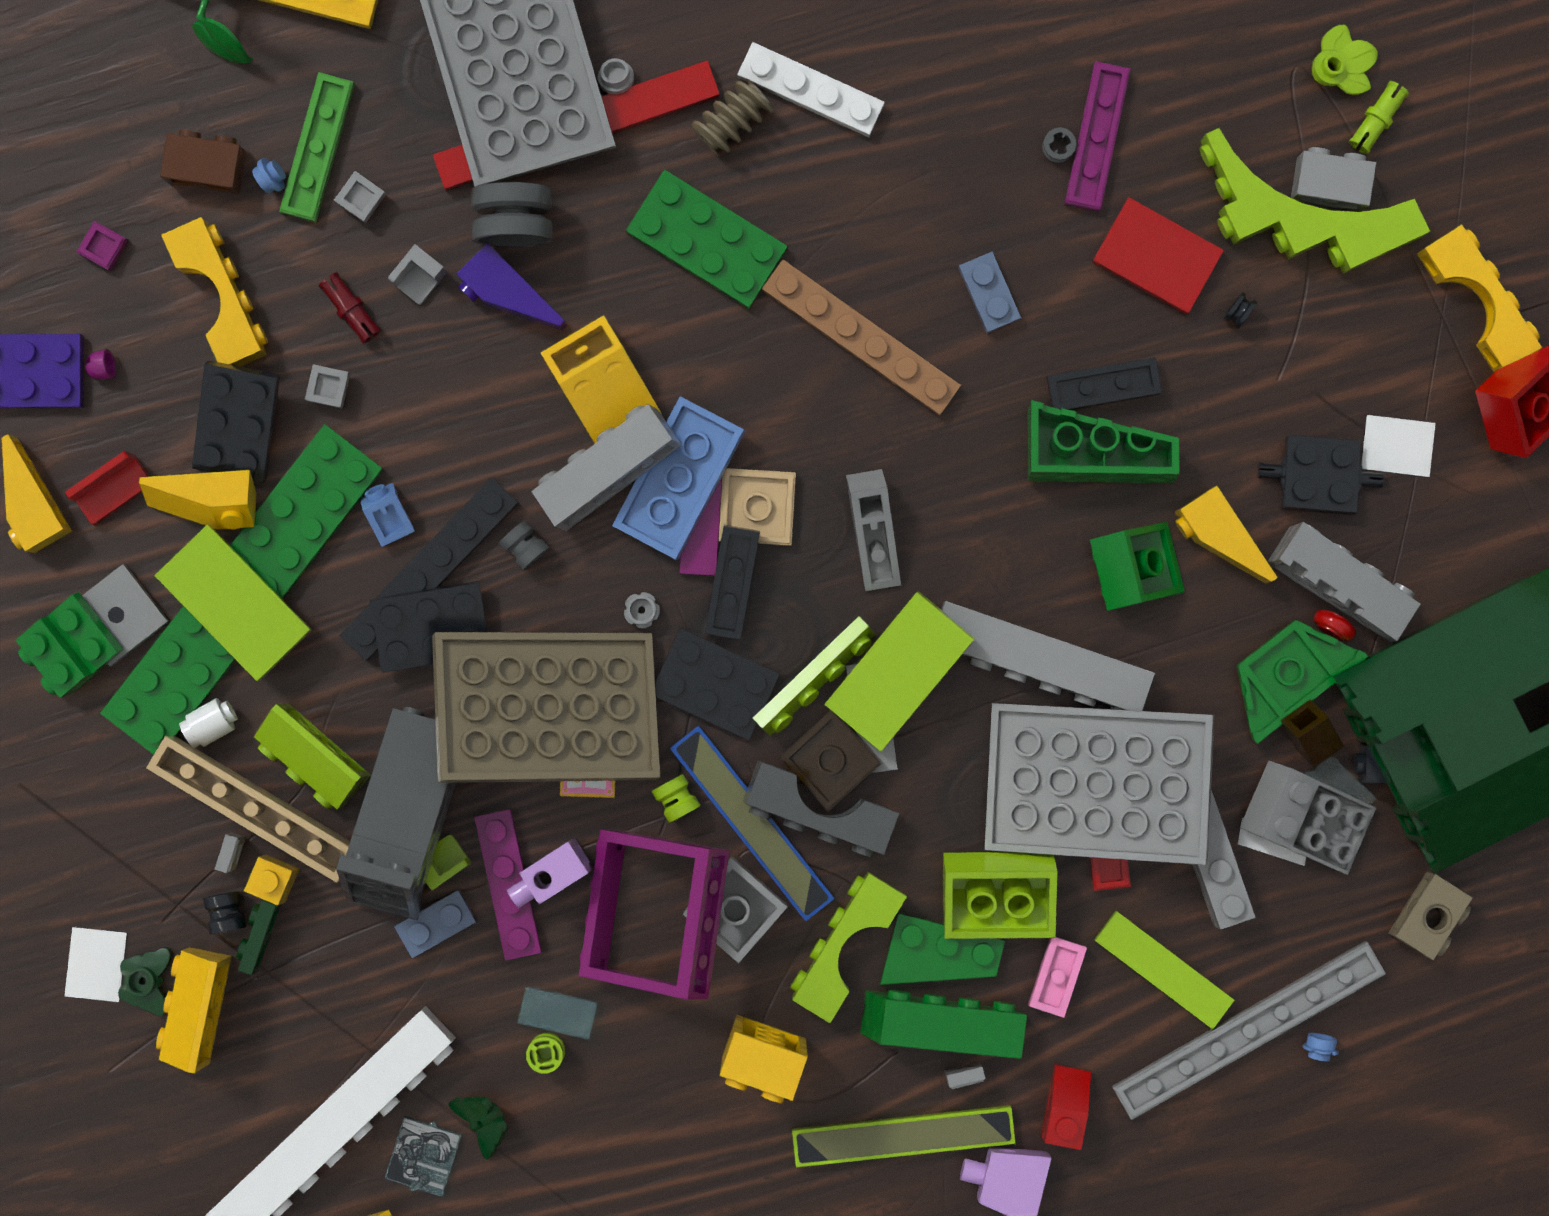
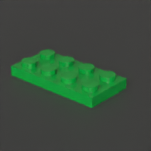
(706, 239)

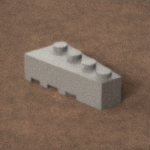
(1344, 581)

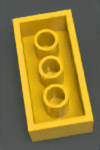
(763, 1059)

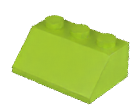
(310, 756)
(999, 895)

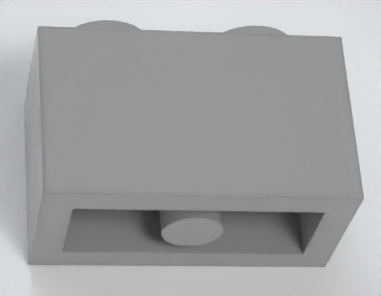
(1333, 179)

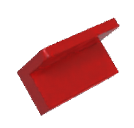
(108, 487)

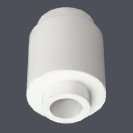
(208, 723)

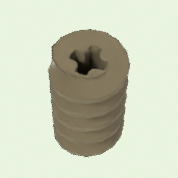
(731, 116)

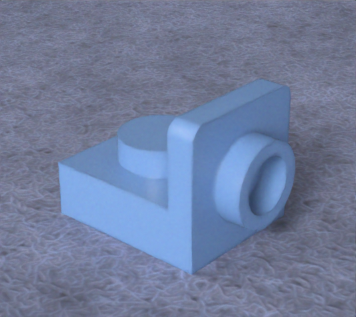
(386, 513)

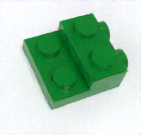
(68, 646)

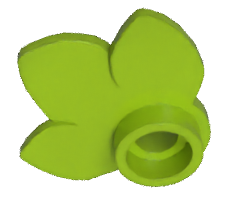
(1348, 59)

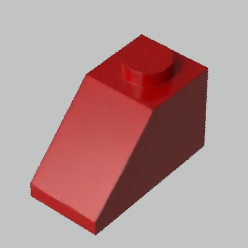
(1067, 1107)

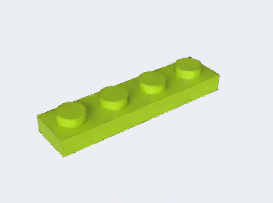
(805, 685)

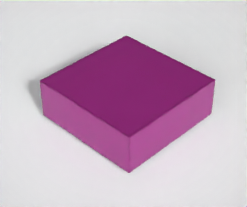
(102, 246)

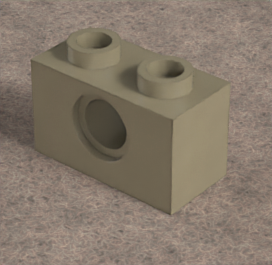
(1411, 923)

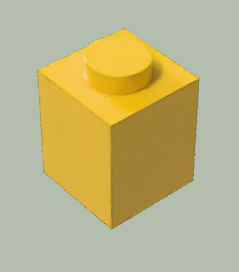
(271, 879)

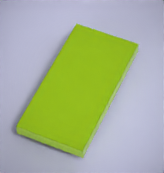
(233, 602)
(899, 671)

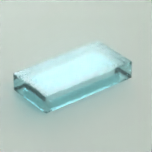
(557, 1012)

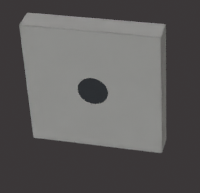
(125, 610)

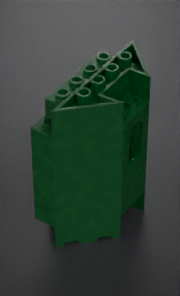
(1448, 725)

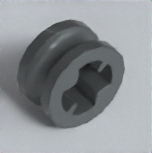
(1069, 149)

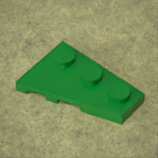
(923, 954)

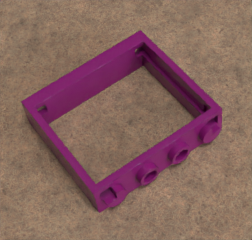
(701, 918)

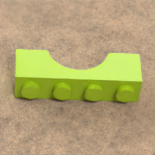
(871, 905)

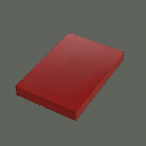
(1157, 256)

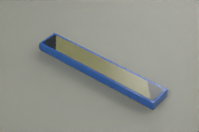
(759, 834)

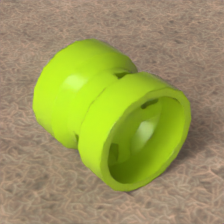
(669, 792)
(548, 1047)

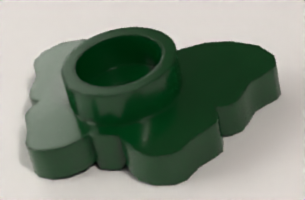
(147, 966)
(485, 1120)

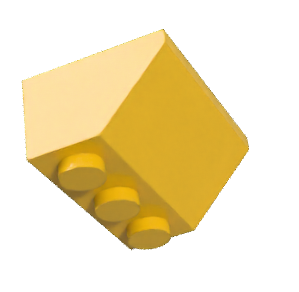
(193, 1008)

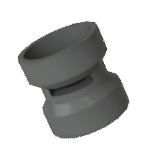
(524, 545)

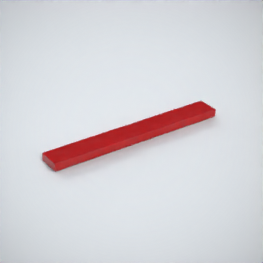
(624, 110)

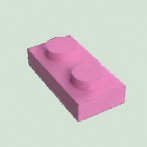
(1057, 976)

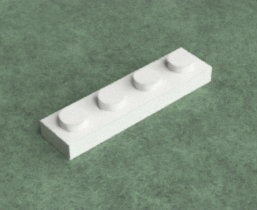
(810, 89)

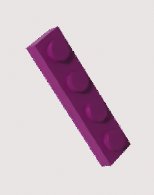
(502, 865)

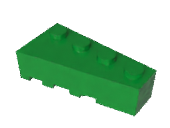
(1090, 449)

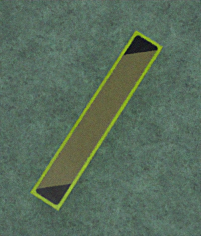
(903, 1136)

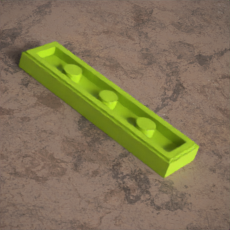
(1164, 970)

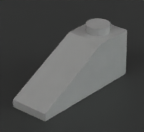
(873, 529)

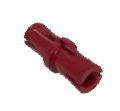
(349, 308)

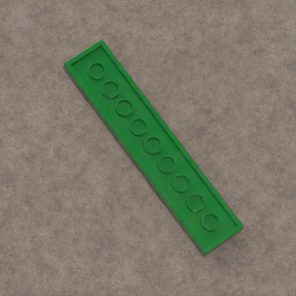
(280, 547)

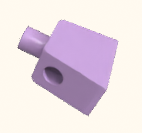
(563, 865)
(1009, 1179)

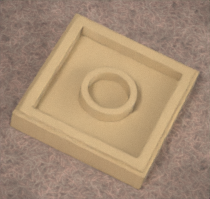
(759, 503)

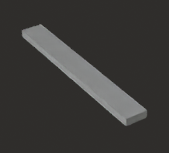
(1248, 1030)

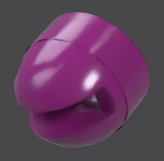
(101, 365)

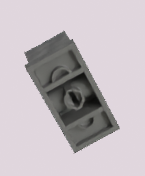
(397, 820)

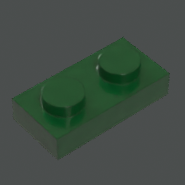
(253, 949)

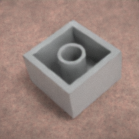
(746, 911)

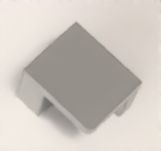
(417, 274)

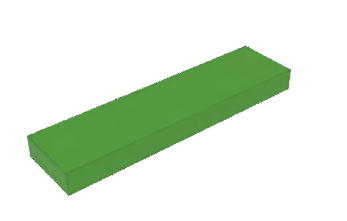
(317, 147)

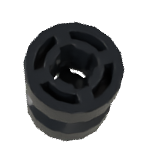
(224, 912)

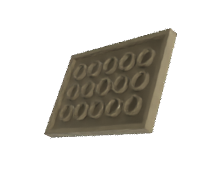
(545, 707)

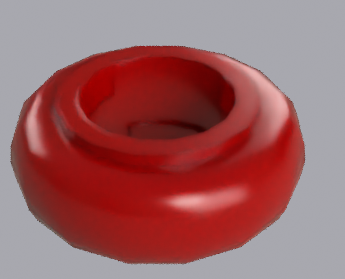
(1334, 625)

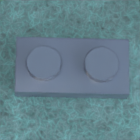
(989, 292)
(436, 923)

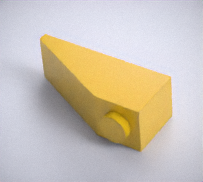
(211, 498)
(29, 505)
(1218, 529)

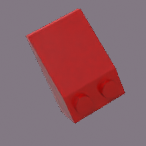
(1517, 405)

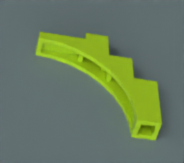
(1298, 227)

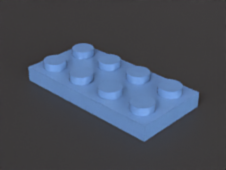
(675, 492)

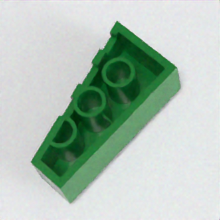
(942, 1024)

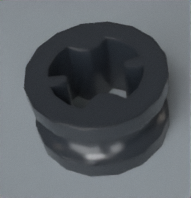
(1240, 310)

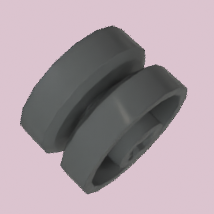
(512, 214)

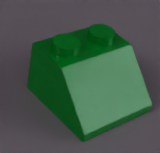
(1137, 565)

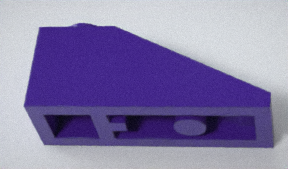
(501, 287)

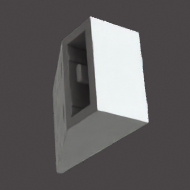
(1308, 817)

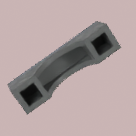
(863, 824)

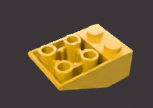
(597, 377)

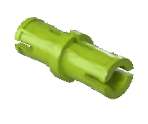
(1378, 117)

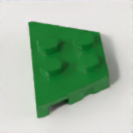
(1289, 672)

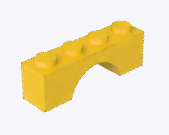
(197, 251)
(1458, 260)

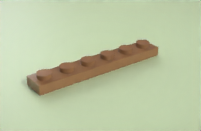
(861, 337)

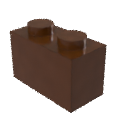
(203, 162)

